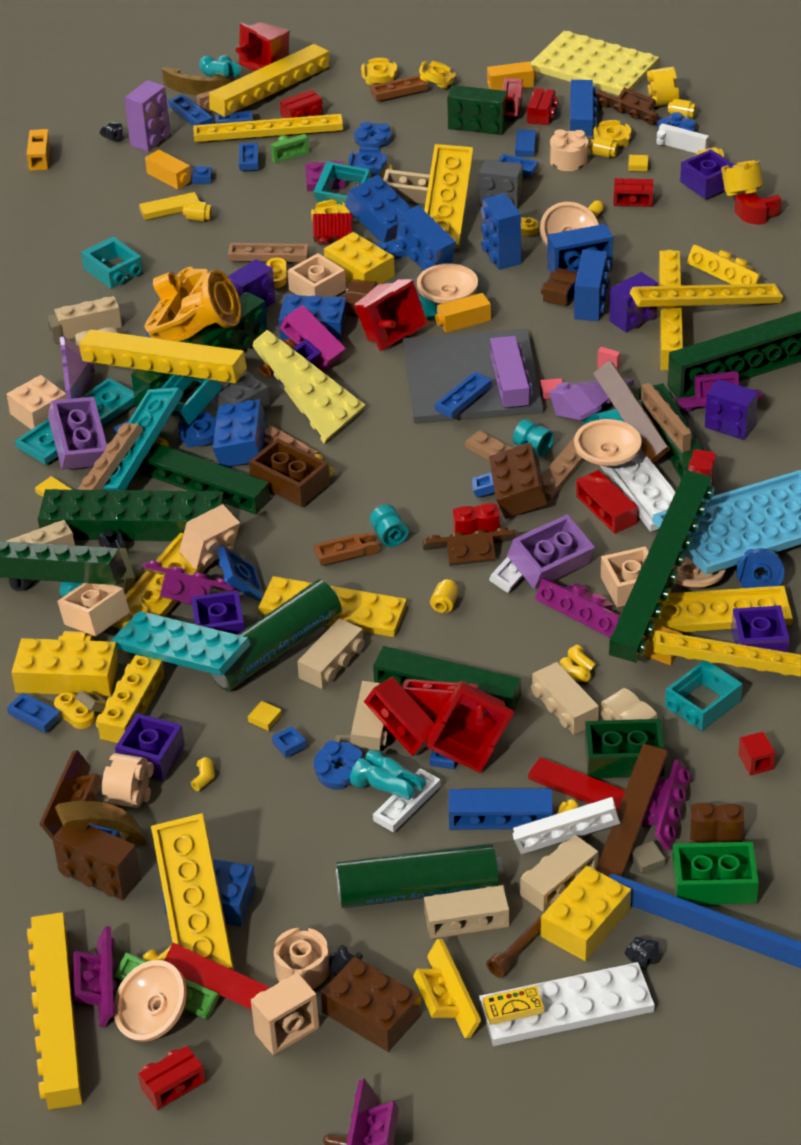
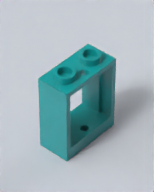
(338, 171)
(103, 252)
(198, 401)
(714, 679)

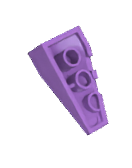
(76, 372)
(579, 399)

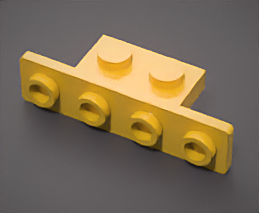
(723, 266)
(445, 991)

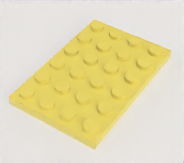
(591, 59)

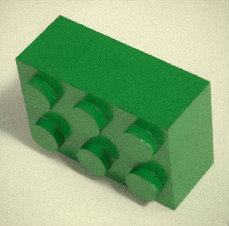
(715, 873)

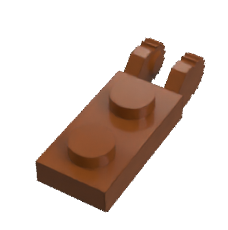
(346, 548)

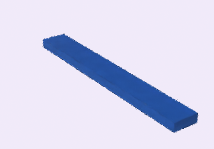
(713, 922)

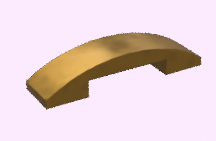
(192, 84)
(82, 813)

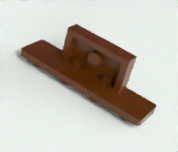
(631, 103)
(469, 548)
(72, 786)

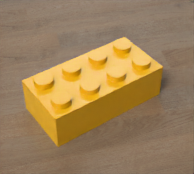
(65, 666)

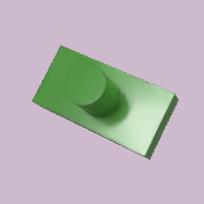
(289, 148)

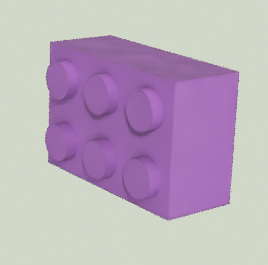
(147, 115)
(77, 432)
(550, 551)

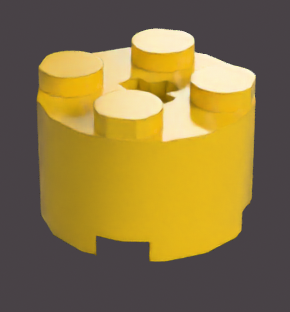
(662, 85)
(742, 177)

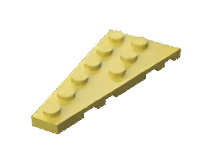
(312, 391)

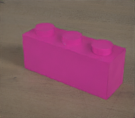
(303, 325)

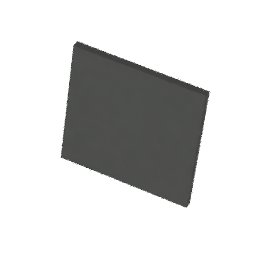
(444, 361)

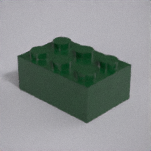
(477, 109)
(616, 744)

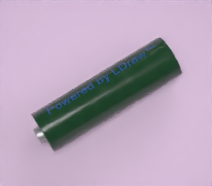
(282, 631)
(416, 875)

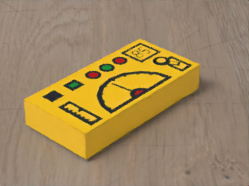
(513, 1005)

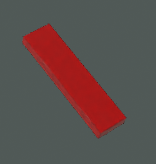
(573, 783)
(214, 976)

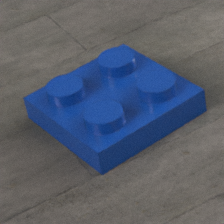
(240, 573)

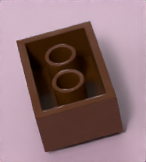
(290, 472)
(517, 480)
(97, 860)
(371, 1004)

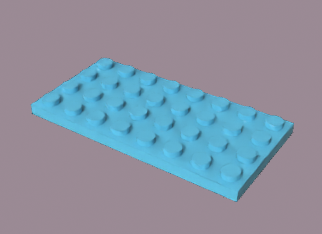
(746, 519)

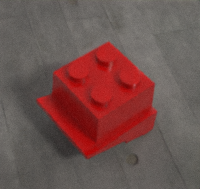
(261, 45)
(391, 312)
(469, 726)

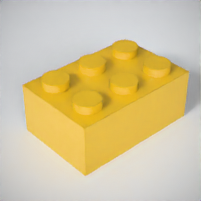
(361, 259)
(585, 913)

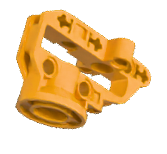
(191, 303)

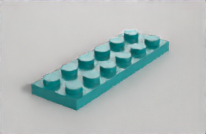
(110, 400)
(151, 416)
(181, 643)

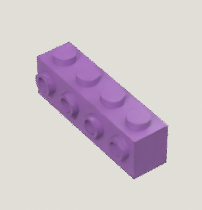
(510, 372)

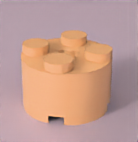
(568, 150)
(127, 780)
(302, 953)

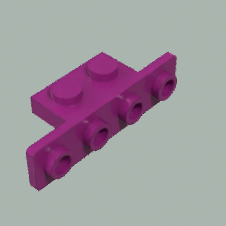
(702, 385)
(183, 586)
(579, 605)
(667, 804)
(93, 977)
(370, 1123)

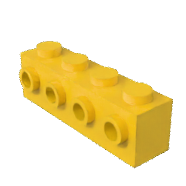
(130, 697)

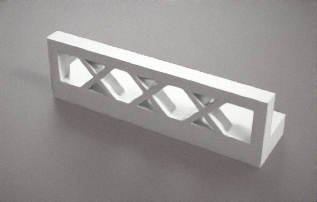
(566, 825)

